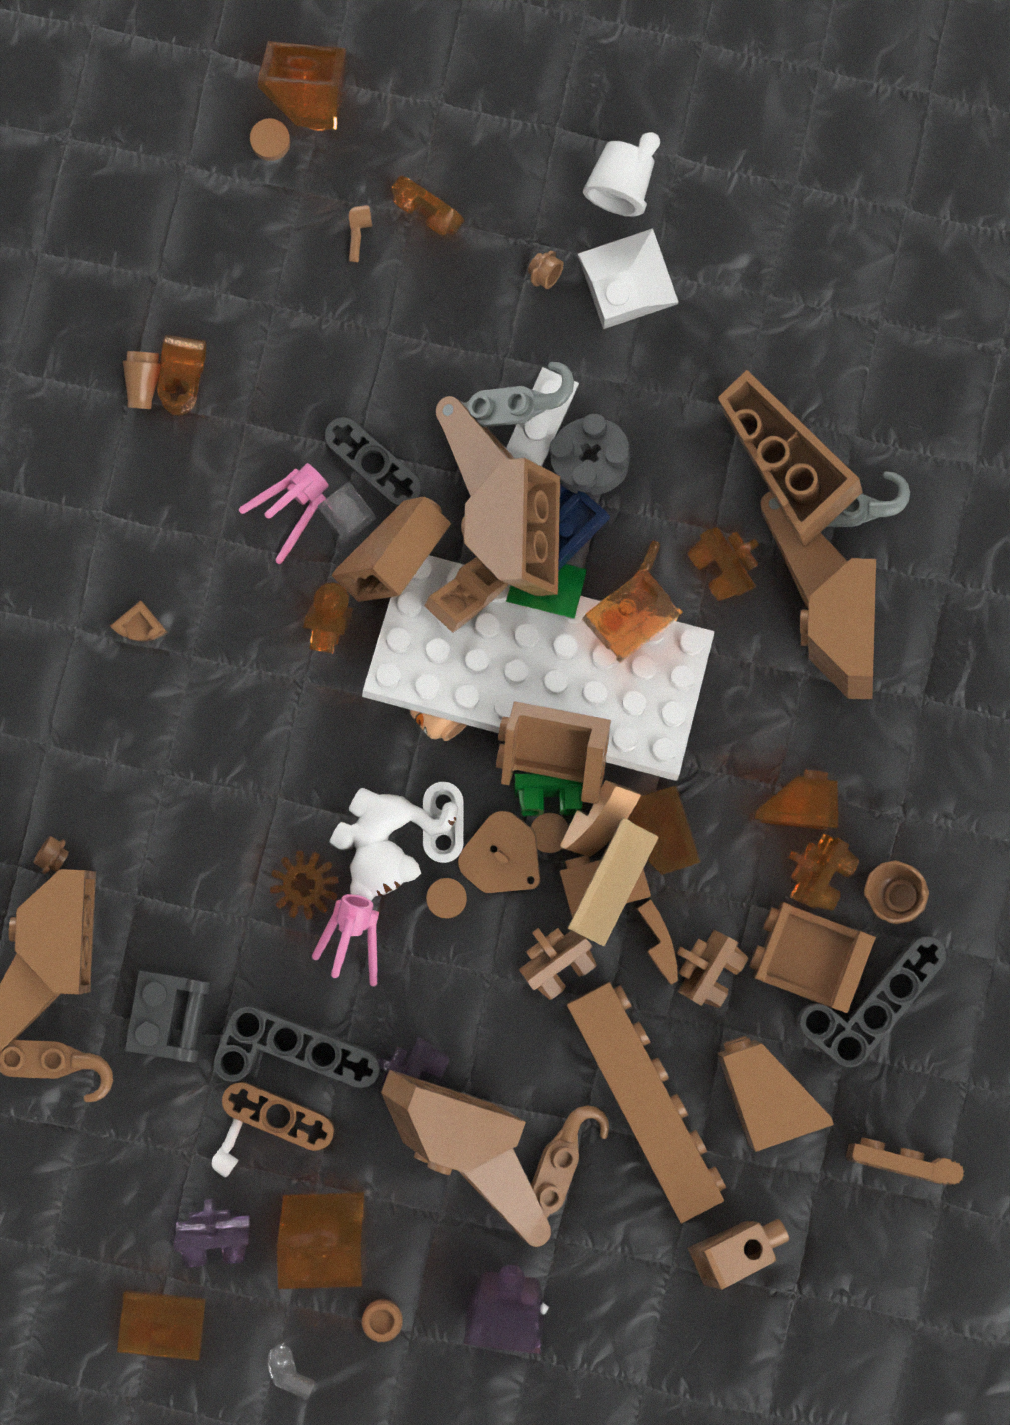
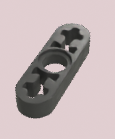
(344, 450)

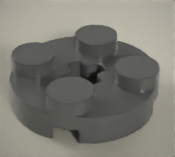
(586, 434)

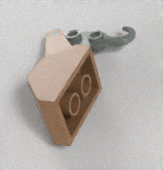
(513, 501)
(836, 591)

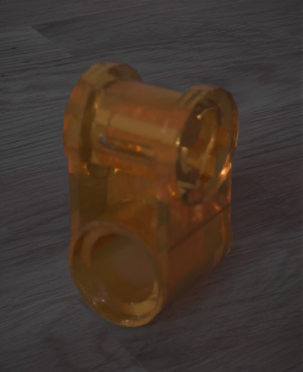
(181, 367)

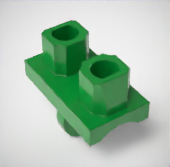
(533, 787)

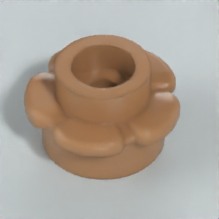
(545, 269)
(51, 855)

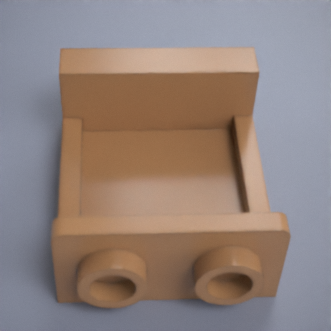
(554, 746)
(811, 956)

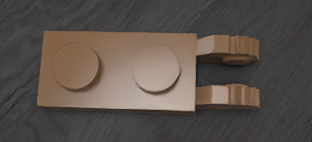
(907, 1162)

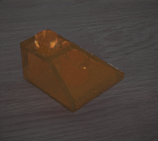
(304, 82)
(802, 803)

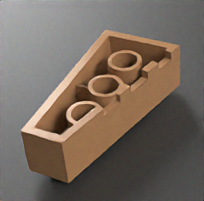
(795, 465)

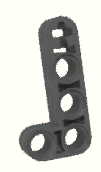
(877, 995)
(302, 1053)

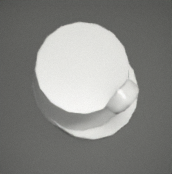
(623, 176)

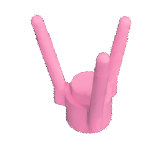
(303, 486)
(353, 915)

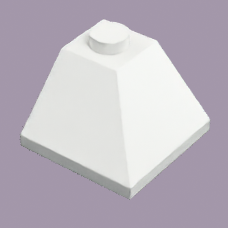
(628, 278)

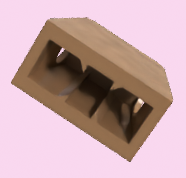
(722, 1257)

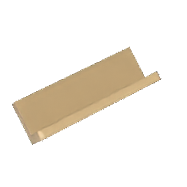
(613, 882)

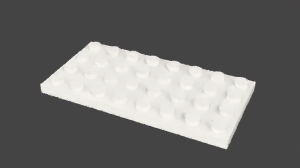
(539, 661)

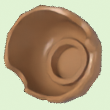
(896, 892)

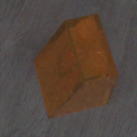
(322, 1241)

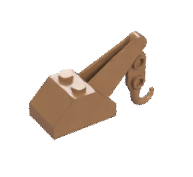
(51, 959)
(478, 1142)

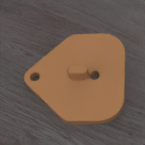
(513, 861)

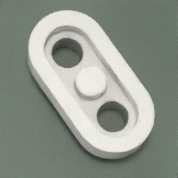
(455, 833)

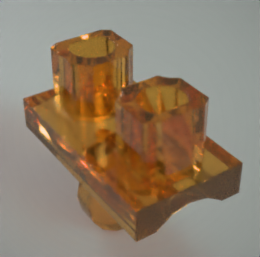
(716, 548)
(328, 617)
(816, 870)

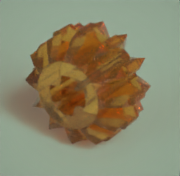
(297, 896)

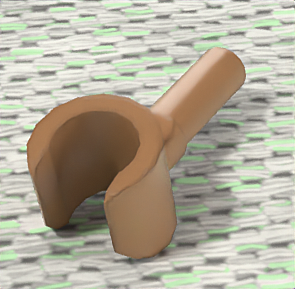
(359, 218)

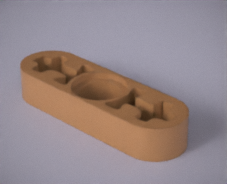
(246, 1113)

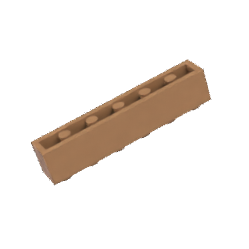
(645, 1101)

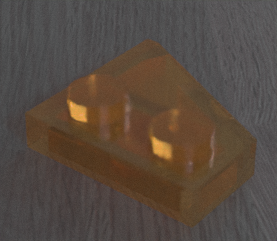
(666, 818)

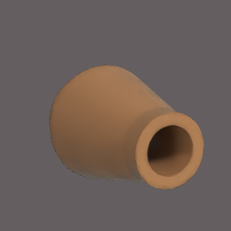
(141, 378)

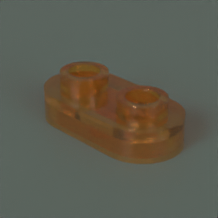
(439, 215)

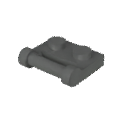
(154, 1014)

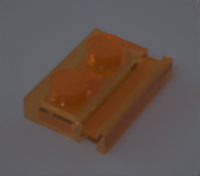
(632, 615)
(161, 1325)

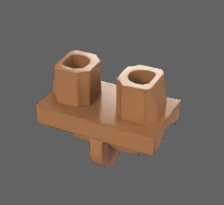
(552, 956)
(705, 965)

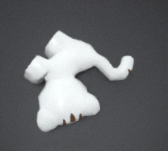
(379, 863)

